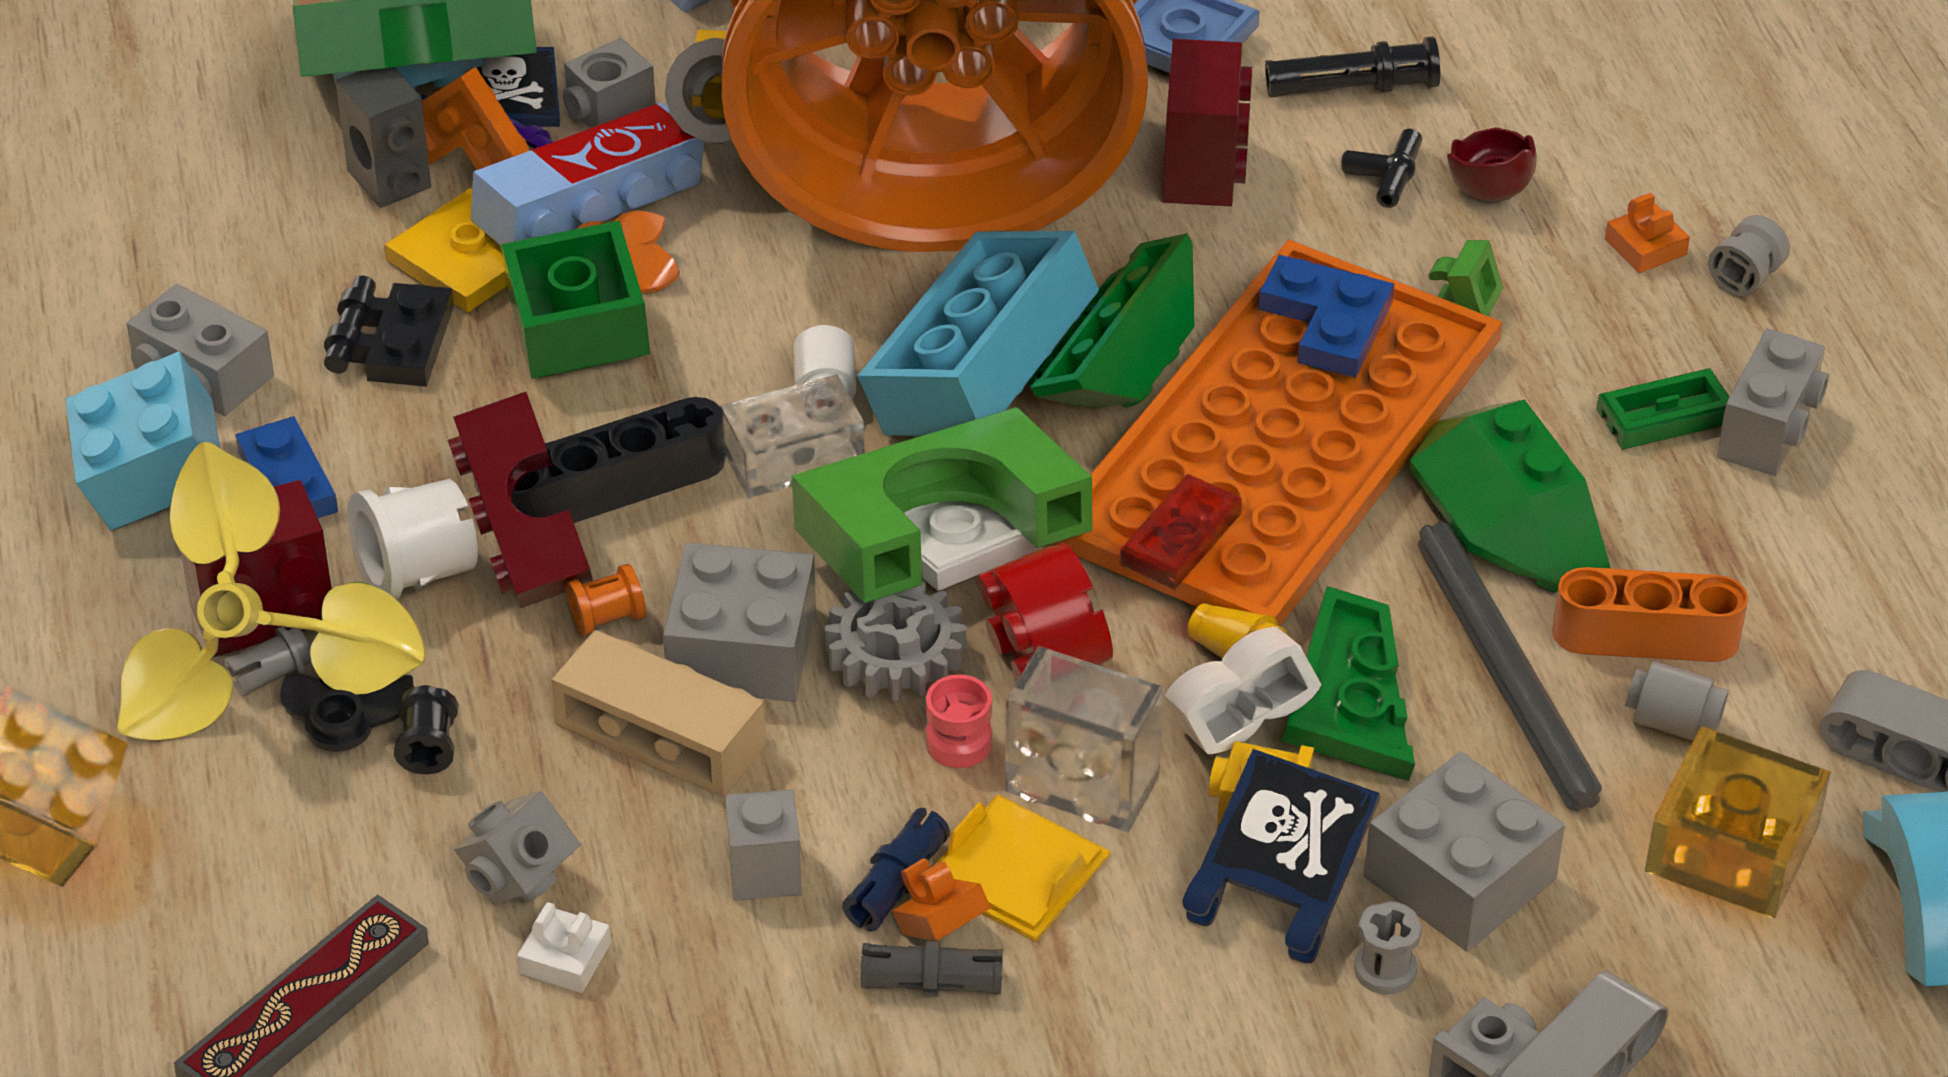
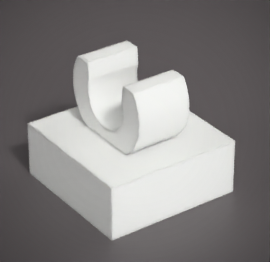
(564, 948)

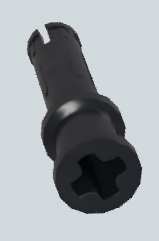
(1285, 77)

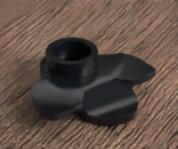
(338, 717)

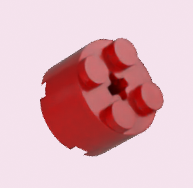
(1045, 605)

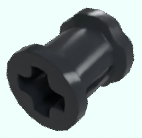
(425, 738)

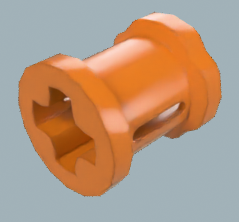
(605, 600)

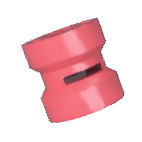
(959, 721)

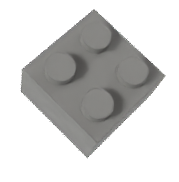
(743, 617)
(1463, 850)

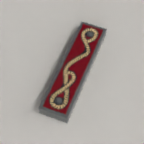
(308, 995)

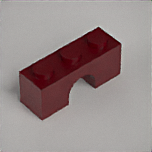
(500, 448)

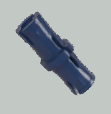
(884, 881)

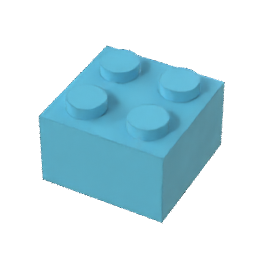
(137, 436)

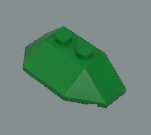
(1125, 331)
(1511, 492)

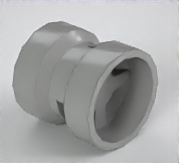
(1749, 255)

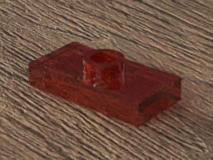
(1180, 531)

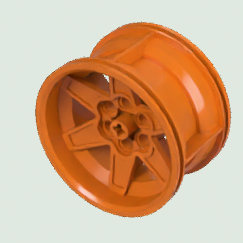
(924, 162)

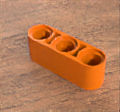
(1649, 614)

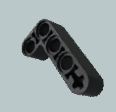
(626, 461)

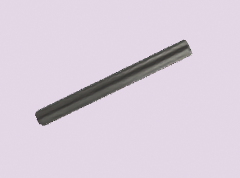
(1510, 667)

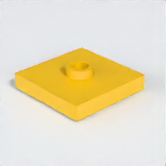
(451, 253)

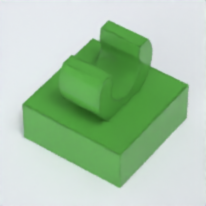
(1471, 277)

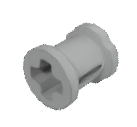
(1394, 951)

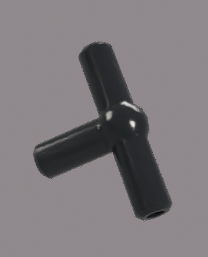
(1394, 168)

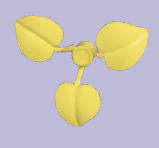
(214, 512)

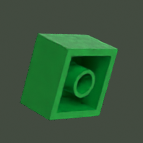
(576, 299)

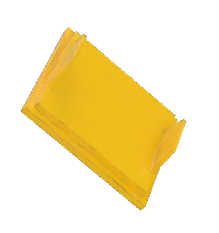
(1022, 863)

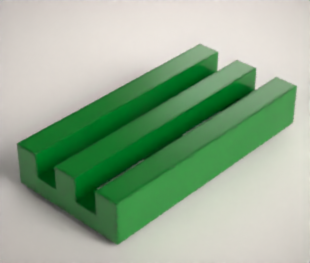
(1670, 415)

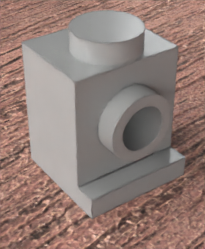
(1482, 1041)

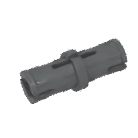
(931, 968)

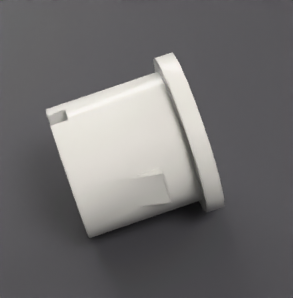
(411, 535)

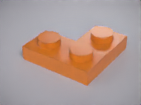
(470, 117)

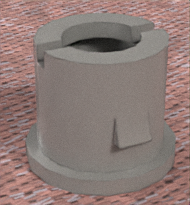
(689, 78)

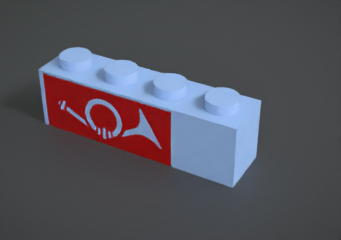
(586, 176)

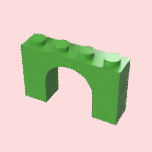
(1000, 461)

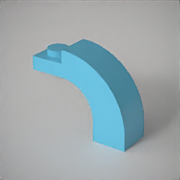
(1916, 840)

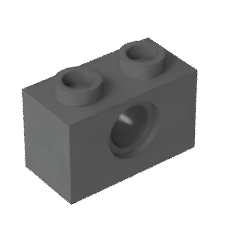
(383, 134)

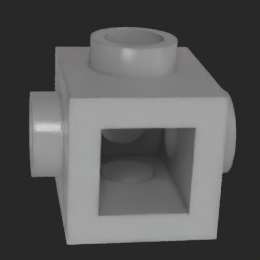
(516, 848)

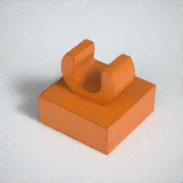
(1647, 235)
(938, 901)

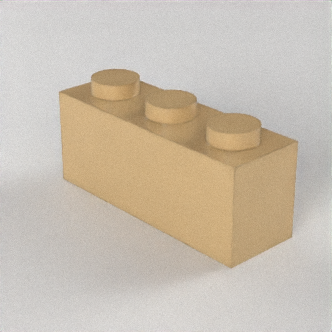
(659, 712)

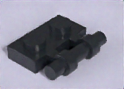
(406, 336)

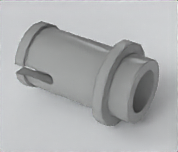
(272, 658)

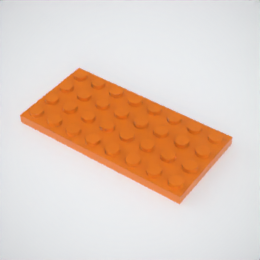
(1284, 437)

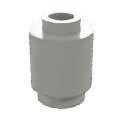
(1676, 700)

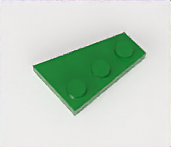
(1359, 702)

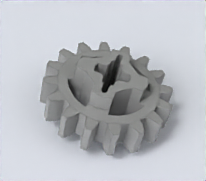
(895, 641)

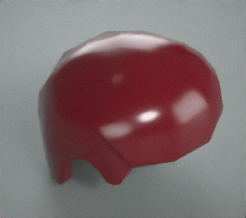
(1493, 163)

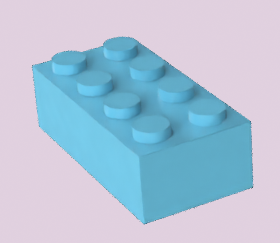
(979, 331)

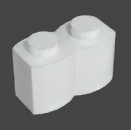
(1255, 681)

